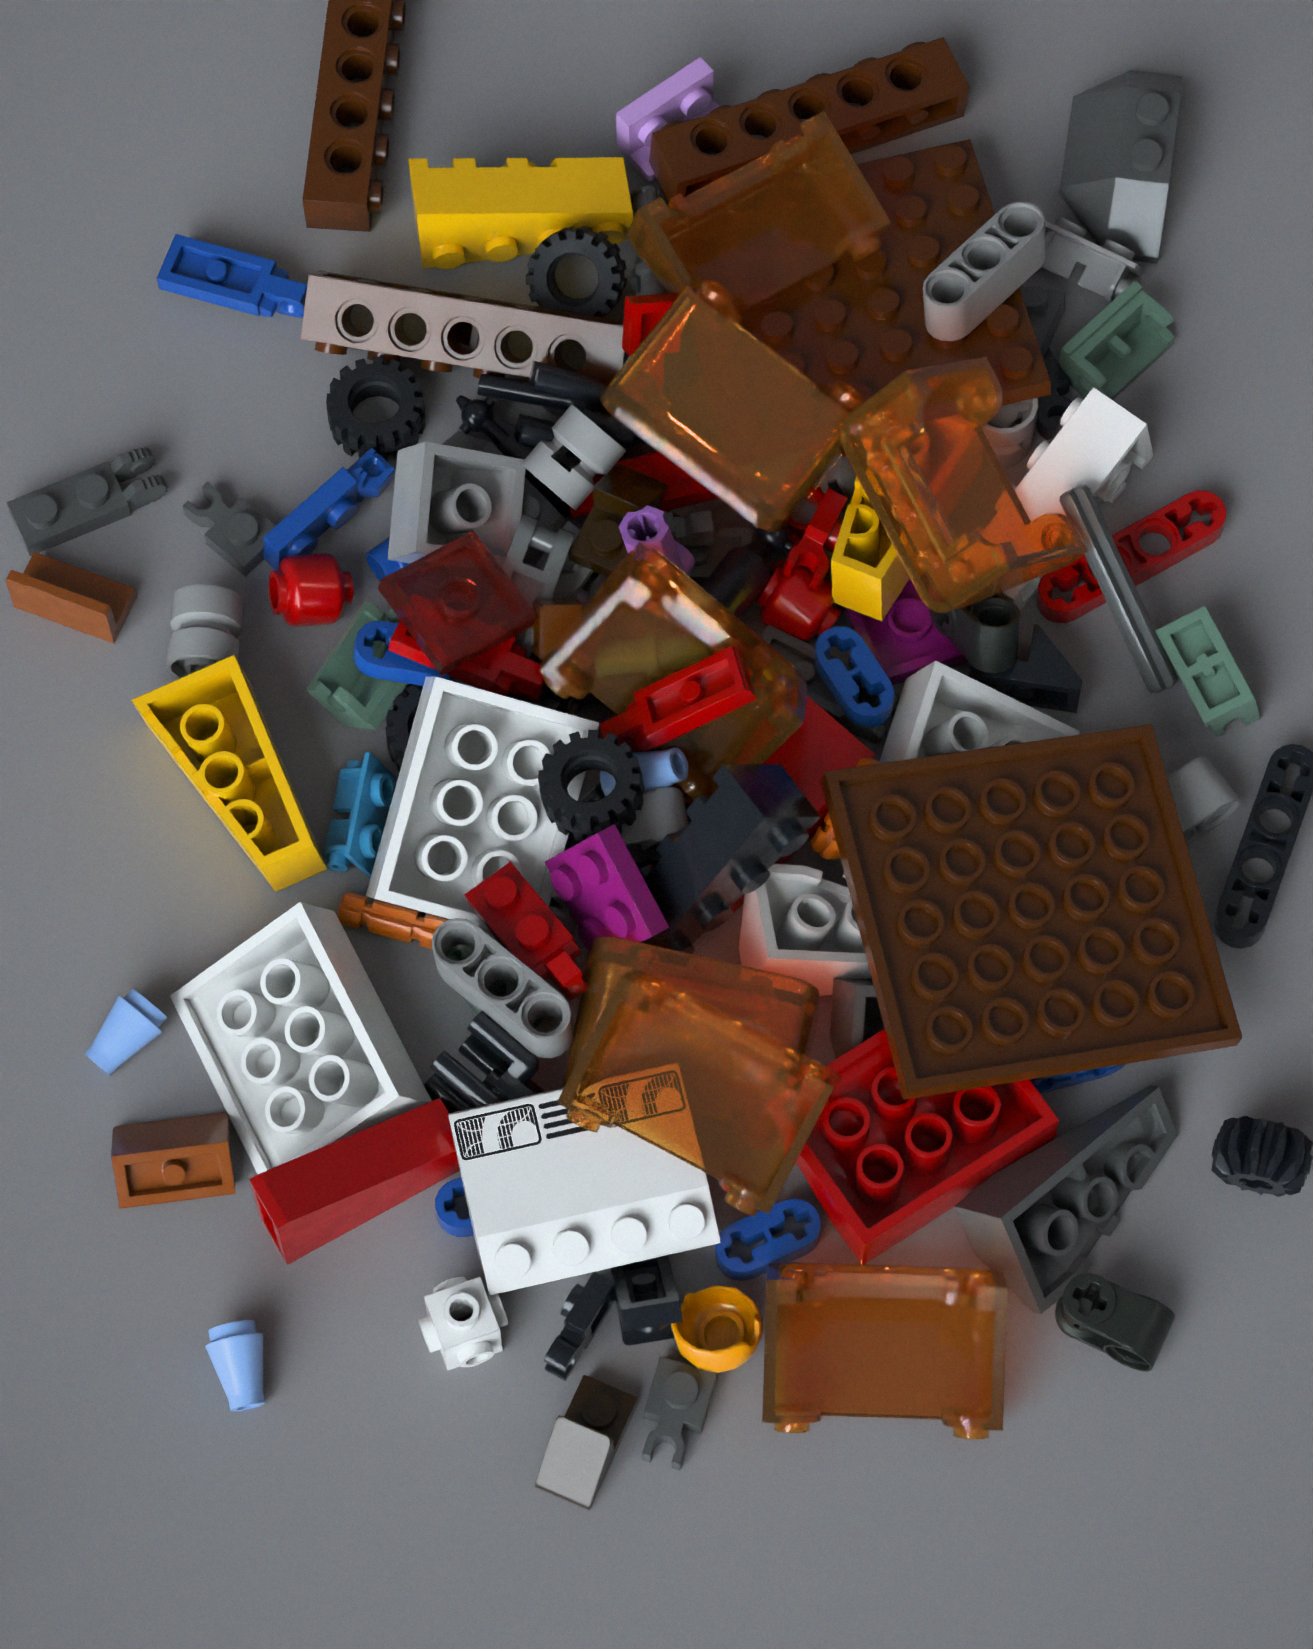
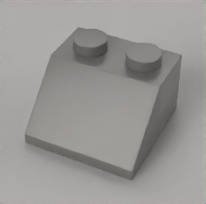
(449, 493)

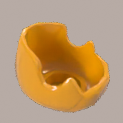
(718, 1328)

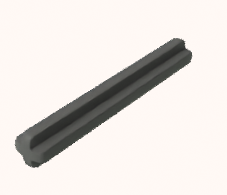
(1119, 590)

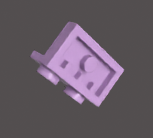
(678, 98)

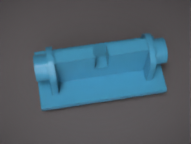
(366, 793)

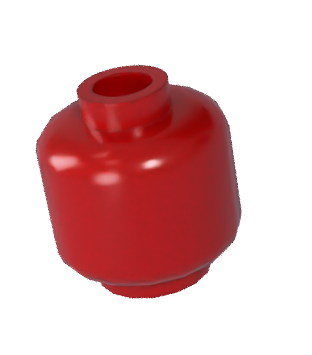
(310, 590)
(796, 607)

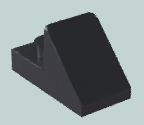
(1041, 681)
(646, 1300)

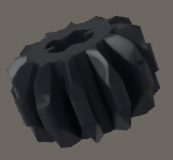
(1262, 1156)

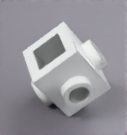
(466, 1341)

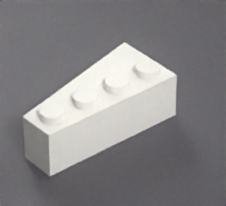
(1091, 450)

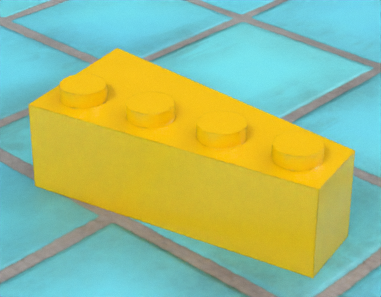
(512, 208)
(864, 562)
(229, 756)

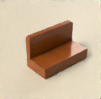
(71, 596)
(172, 1160)

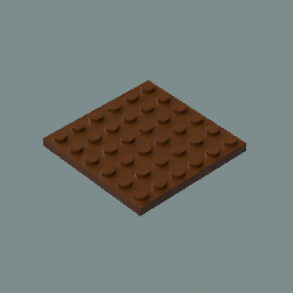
(867, 315)
(1029, 911)

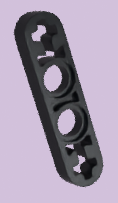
(1263, 844)

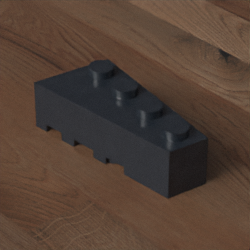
(725, 849)

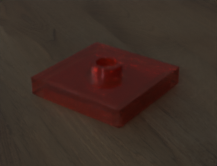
(457, 602)

